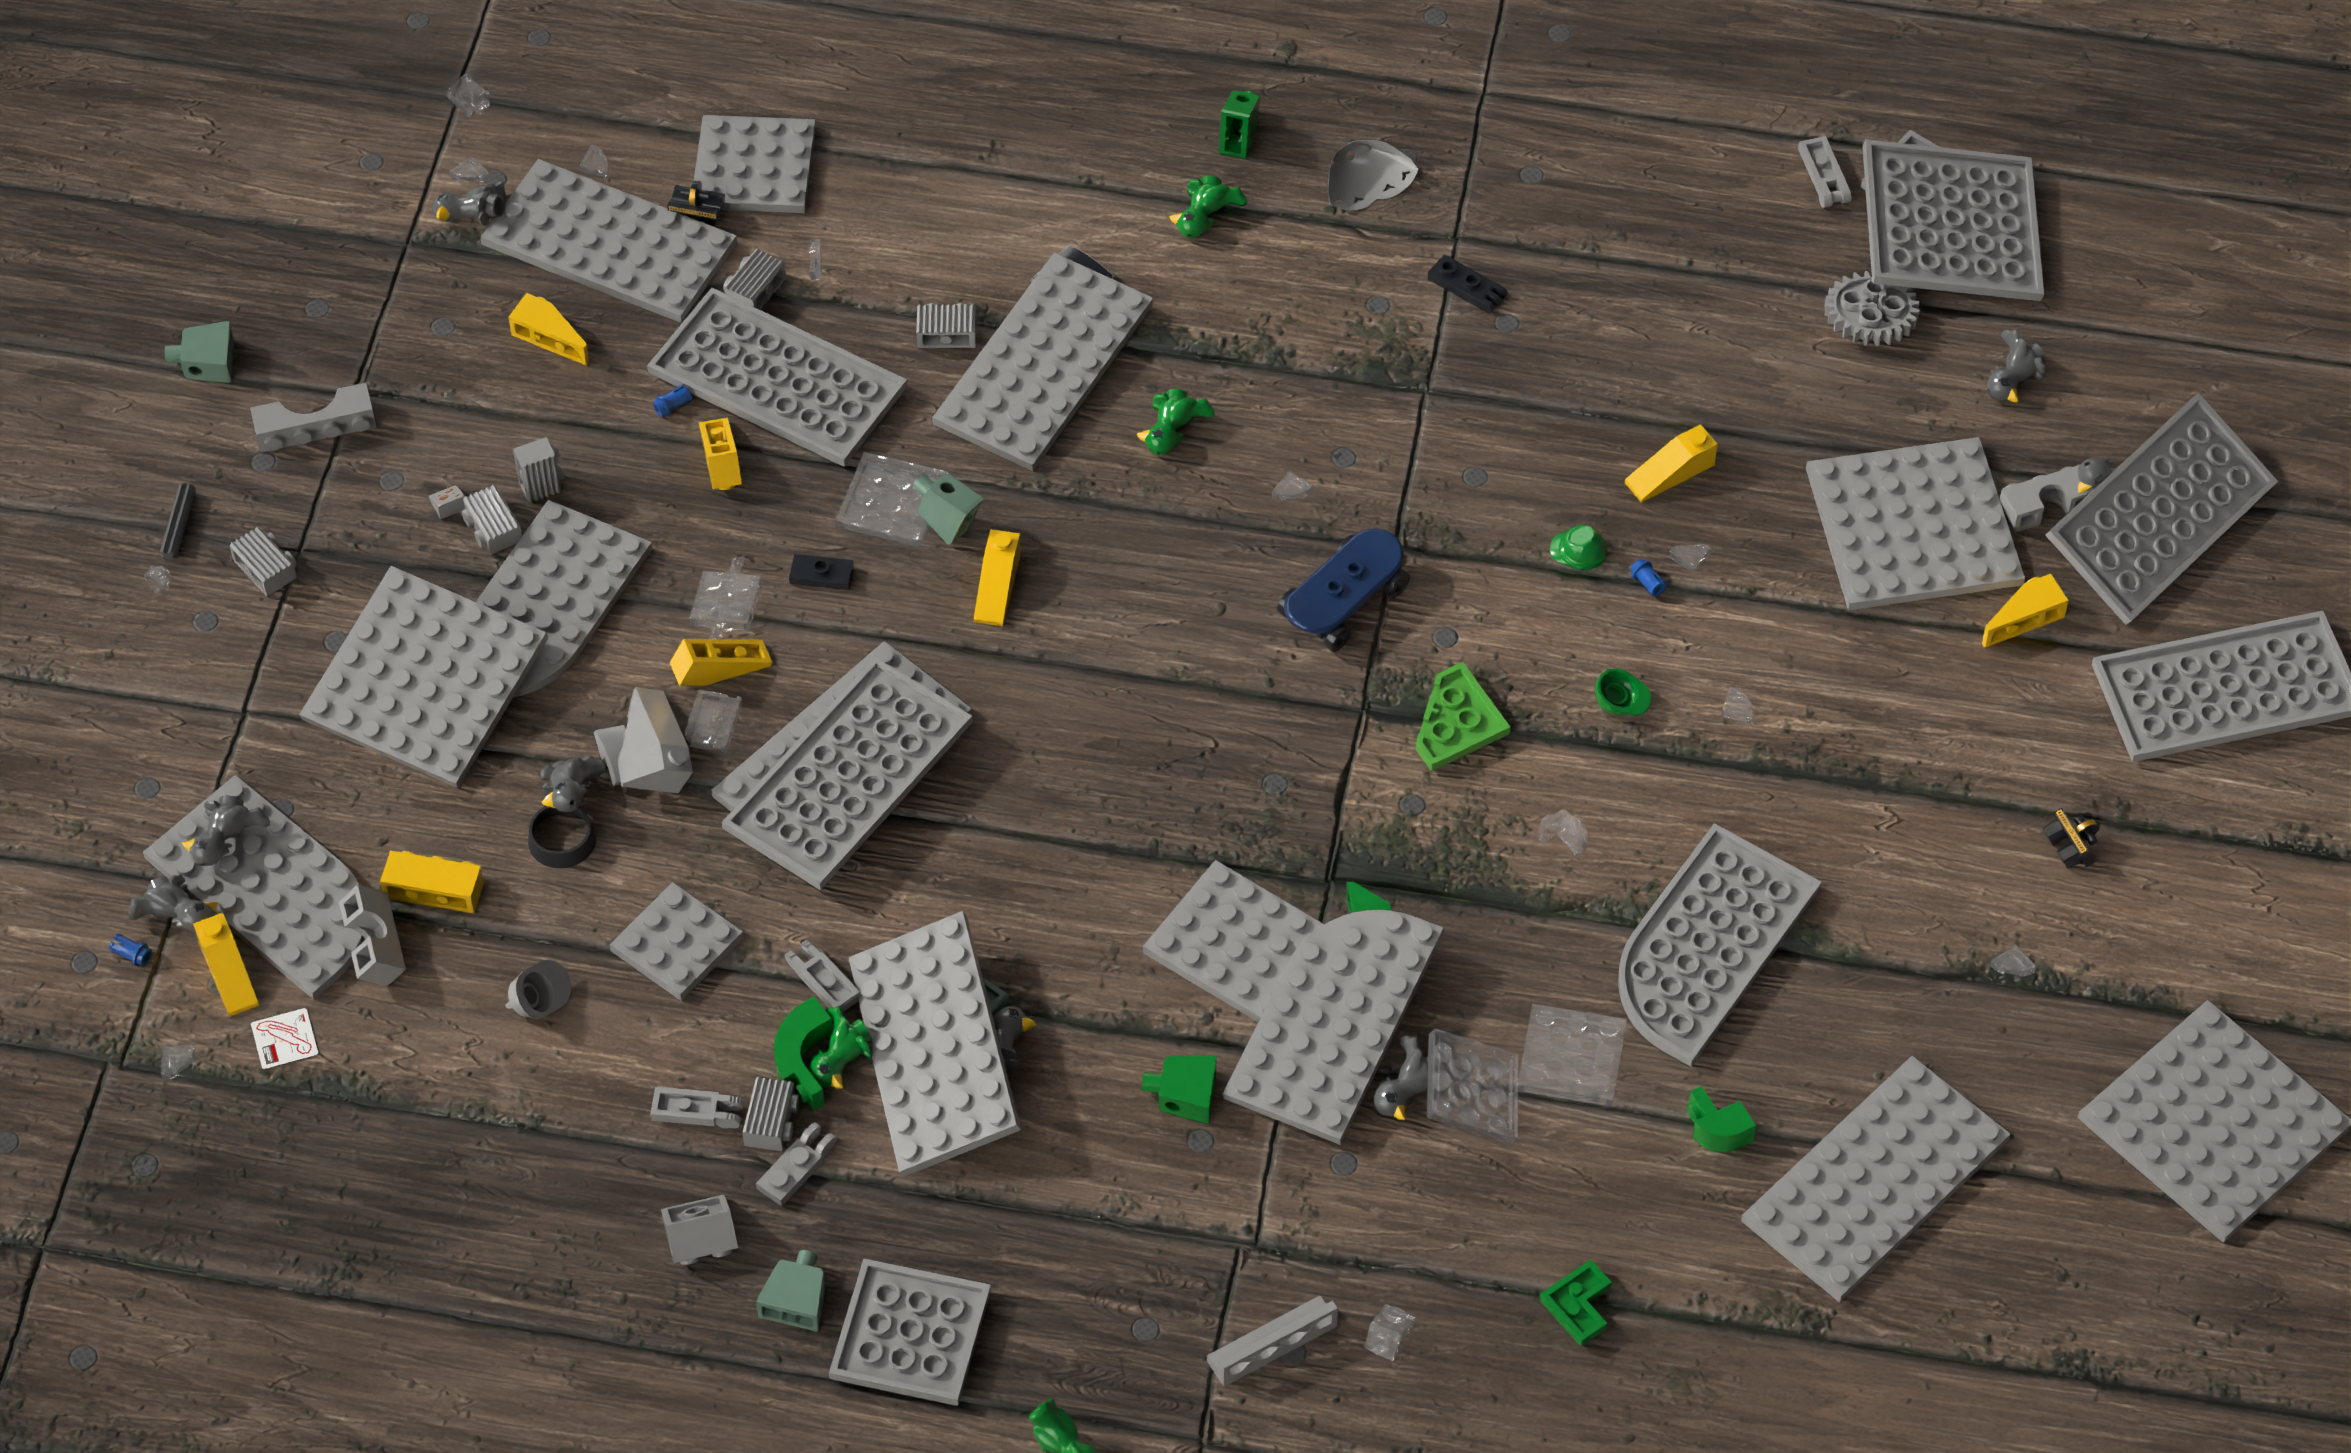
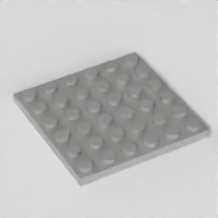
(1952, 220)
(1914, 523)
(424, 676)
(2215, 1120)

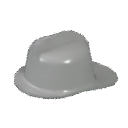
(539, 990)

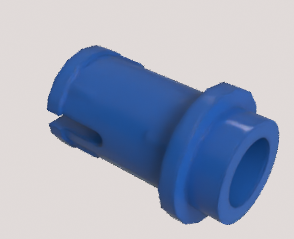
(665, 404)
(1643, 571)
(136, 952)

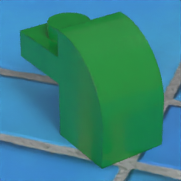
(1719, 1129)

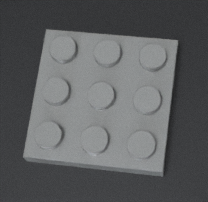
(676, 941)

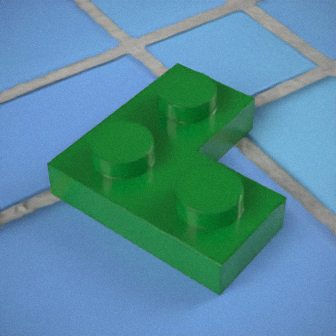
(1571, 1300)

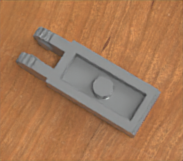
(824, 977)
(695, 1107)
(795, 1165)

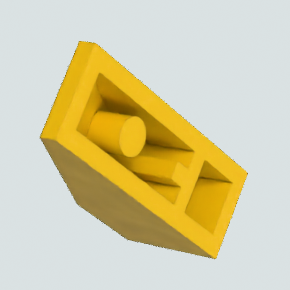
(544, 326)
(720, 454)
(1674, 463)
(997, 577)
(2031, 607)
(714, 660)
(225, 964)

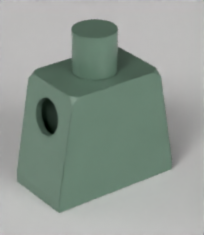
(205, 352)
(947, 505)
(794, 1293)

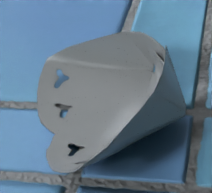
(1368, 174)

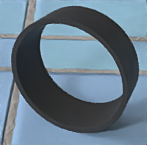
(566, 858)

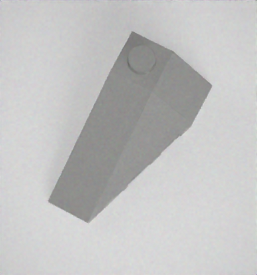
(653, 745)

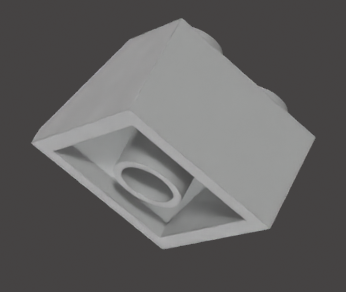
(699, 1229)

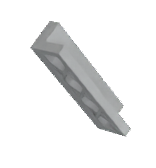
(1273, 1340)

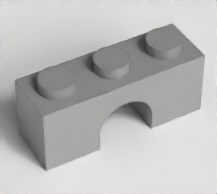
(2024, 500)
(370, 914)

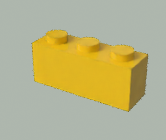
(432, 881)

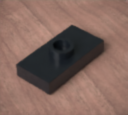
(821, 572)

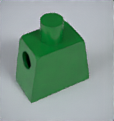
(1239, 111)
(1184, 1086)

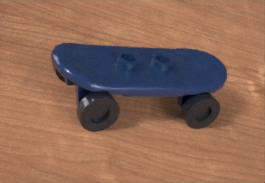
(1345, 584)

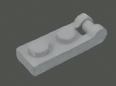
(1824, 171)

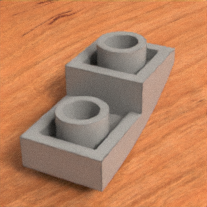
(609, 746)

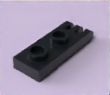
(1467, 284)

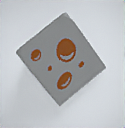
(448, 501)

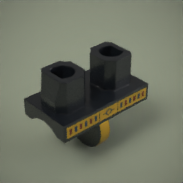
(697, 202)
(2063, 828)

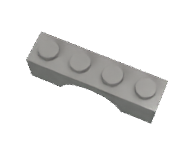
(282, 428)

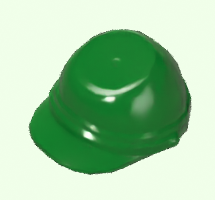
(1579, 548)
(1621, 693)

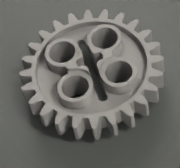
(1871, 310)

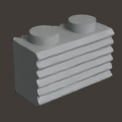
(756, 279)
(946, 326)
(538, 469)
(491, 519)
(263, 560)
(770, 1114)

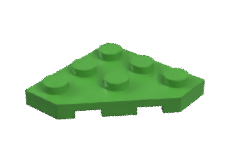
(1458, 719)

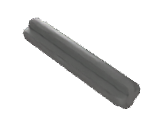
(177, 521)

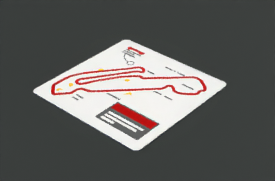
(284, 1038)

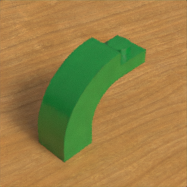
(797, 1034)

